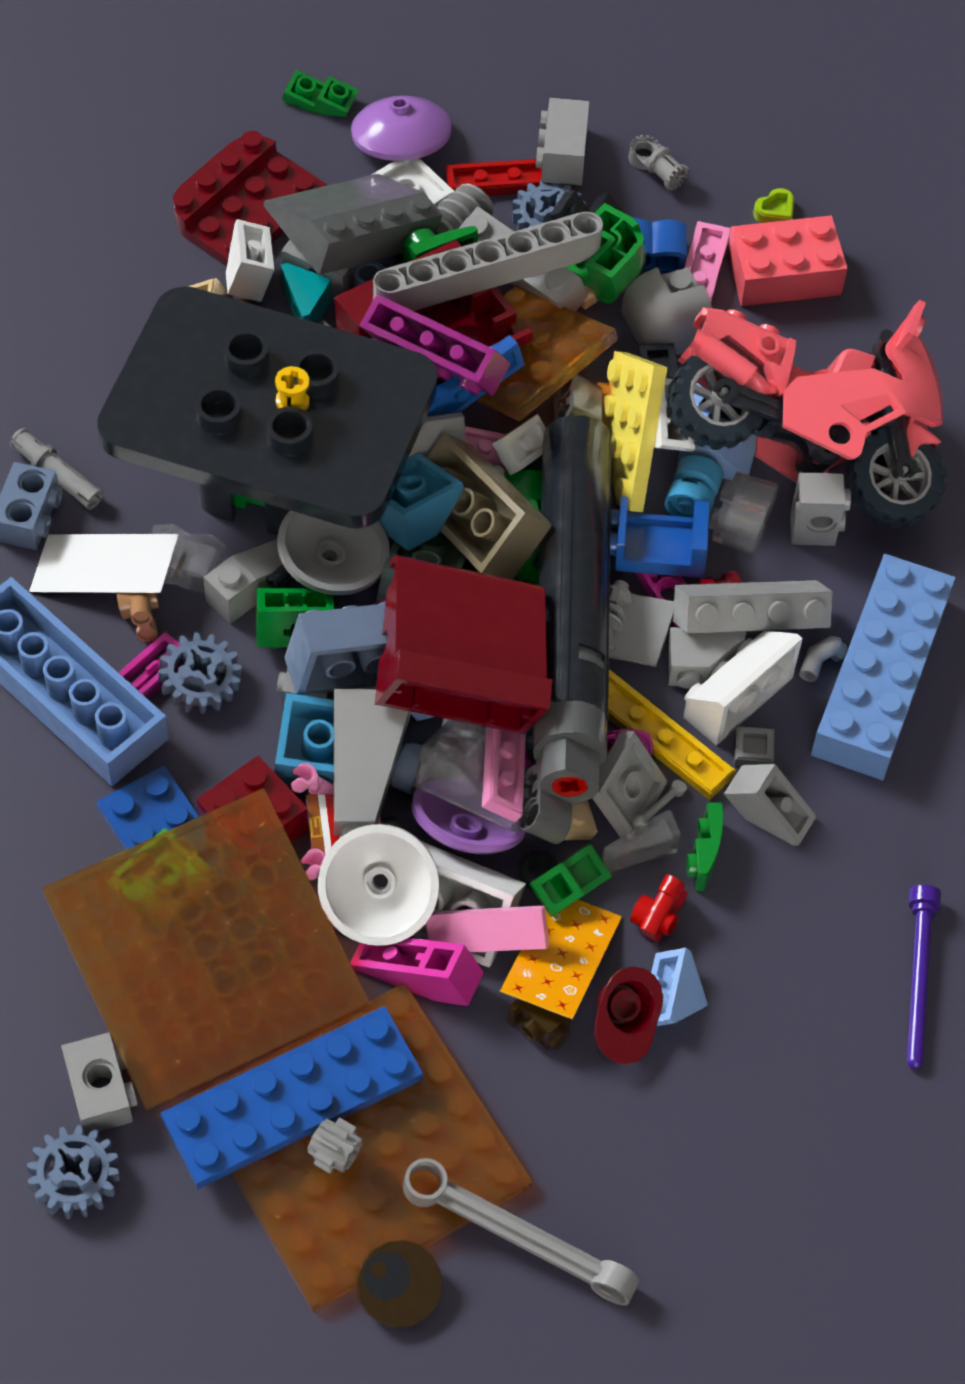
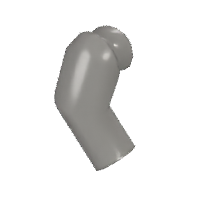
(830, 647)

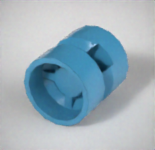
(694, 480)

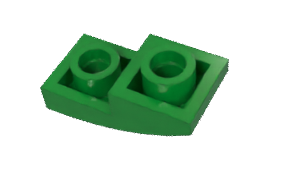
(313, 95)
(706, 847)

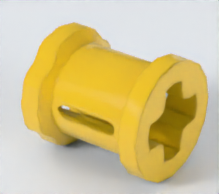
(285, 385)

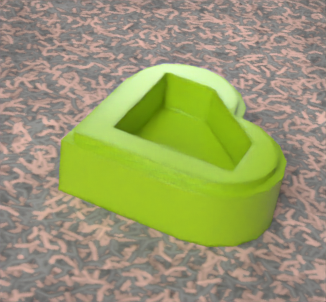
(775, 207)

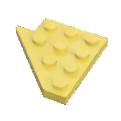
(632, 414)

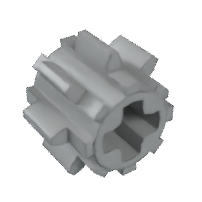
(334, 1145)

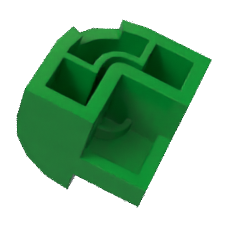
(617, 260)

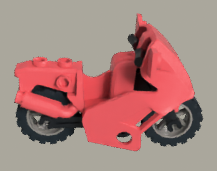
(852, 411)

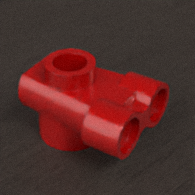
(658, 915)

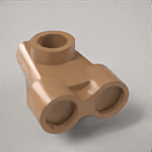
(140, 610)

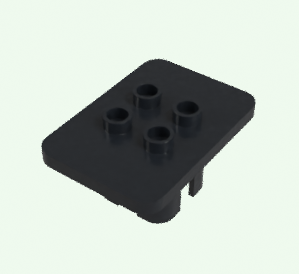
(205, 410)

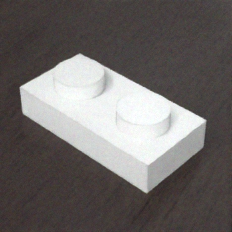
(521, 445)

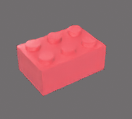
(786, 260)

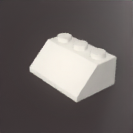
(742, 684)
(471, 886)

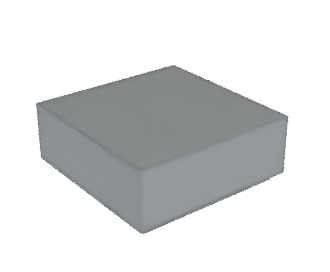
(753, 746)

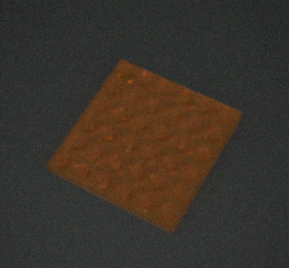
(204, 948)
(333, 1220)

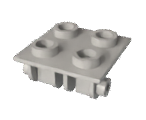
(637, 625)

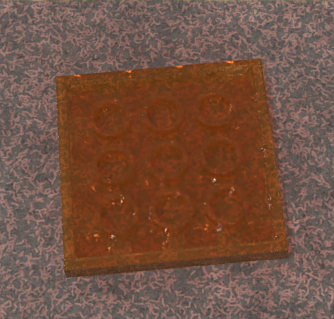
(559, 350)

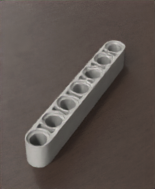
(491, 262)

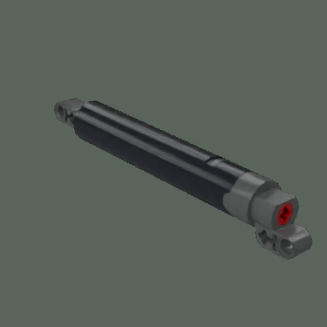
(576, 582)

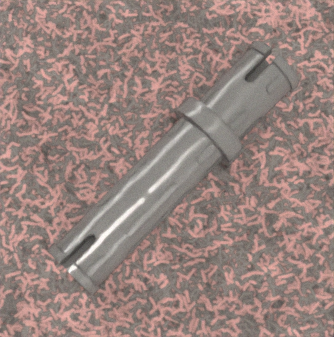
(67, 476)

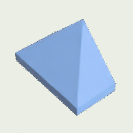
(679, 984)

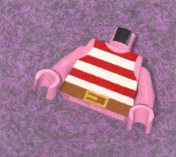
(320, 815)

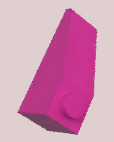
(427, 967)

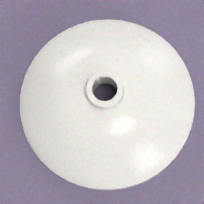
(373, 912)

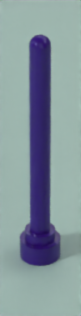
(924, 902)

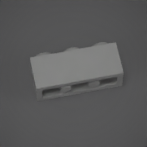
(562, 141)

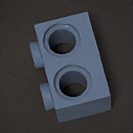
(20, 504)

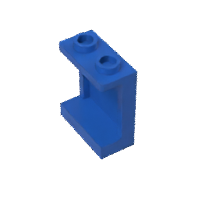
(660, 541)

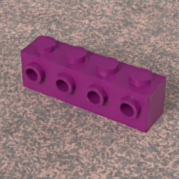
(451, 352)

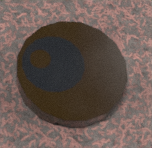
(398, 1284)

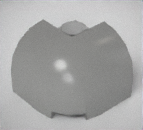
(664, 308)

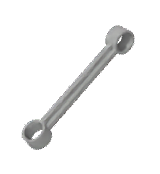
(605, 1277)

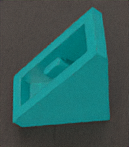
(306, 292)

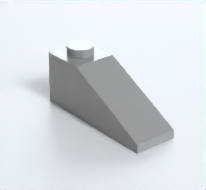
(234, 583)

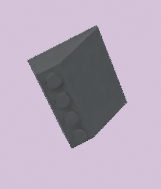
(353, 220)

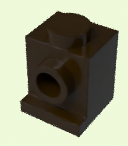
(539, 1024)

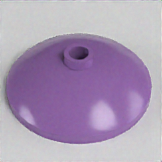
(401, 128)
(460, 827)

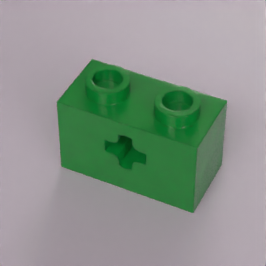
(279, 609)

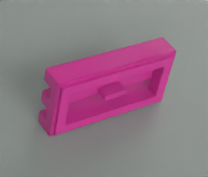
(149, 687)

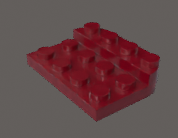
(235, 188)

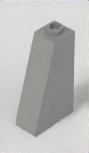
(364, 756)

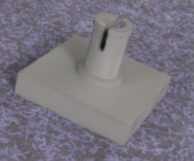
(628, 783)

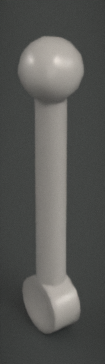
(677, 789)

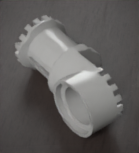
(659, 162)

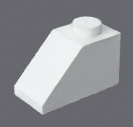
(249, 261)

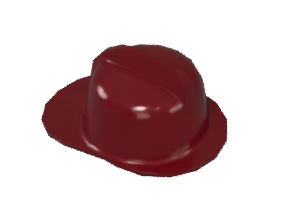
(628, 1014)

